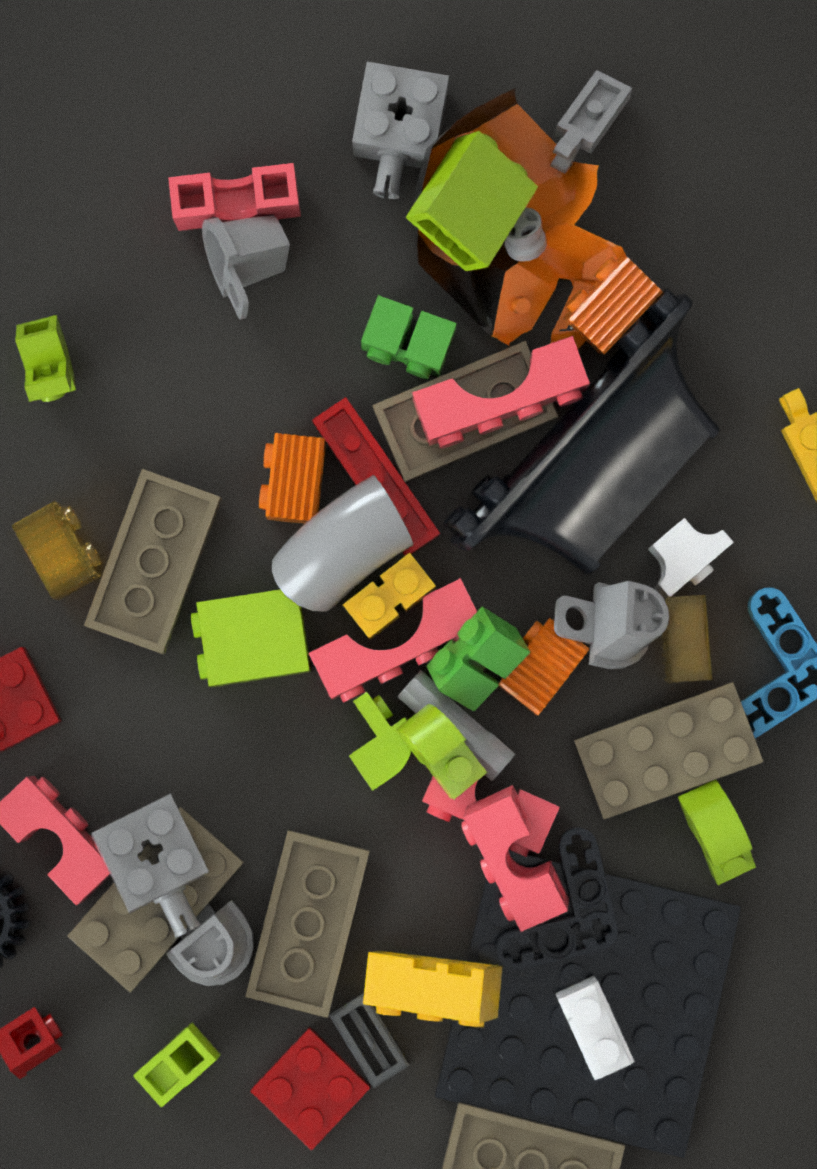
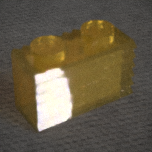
(57, 549)
(687, 640)

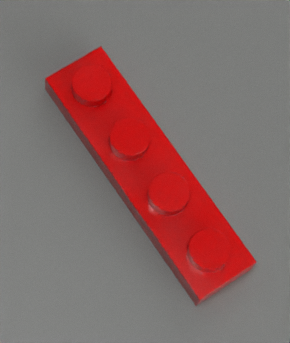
(364, 457)

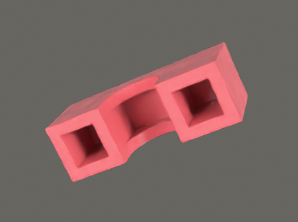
(264, 192)
(34, 807)
(539, 811)
(527, 892)

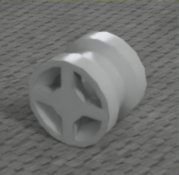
(527, 237)

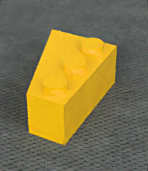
(433, 987)

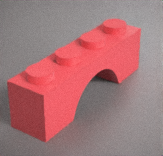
(450, 411)
(347, 665)

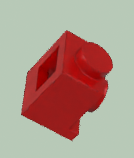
(15, 1038)

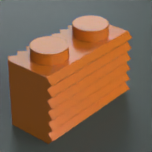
(611, 303)
(294, 478)
(544, 669)

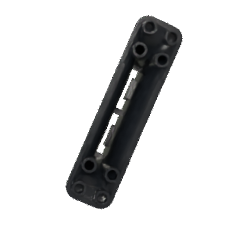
(603, 454)

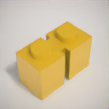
(402, 584)

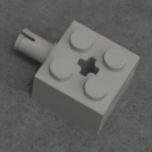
(394, 142)
(160, 883)

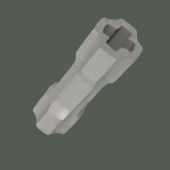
(483, 744)

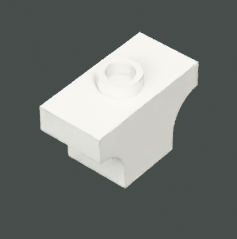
(686, 556)

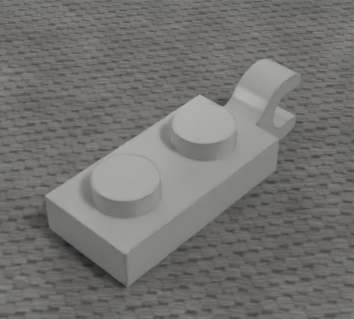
(589, 118)

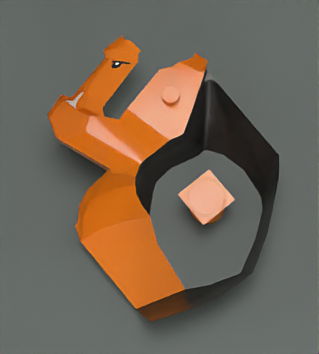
(510, 292)

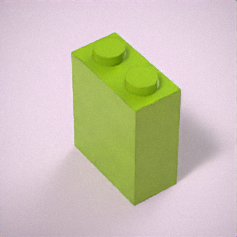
(472, 201)
(250, 638)

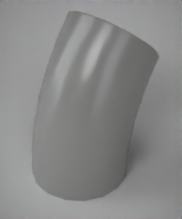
(340, 547)

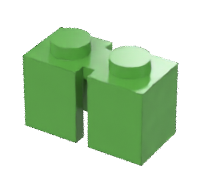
(389, 328)
(482, 644)

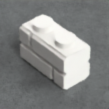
(594, 1027)

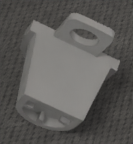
(243, 254)
(616, 623)
(215, 949)

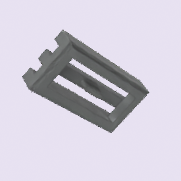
(388, 1070)

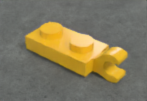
(801, 436)

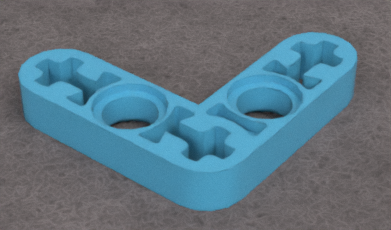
(793, 664)

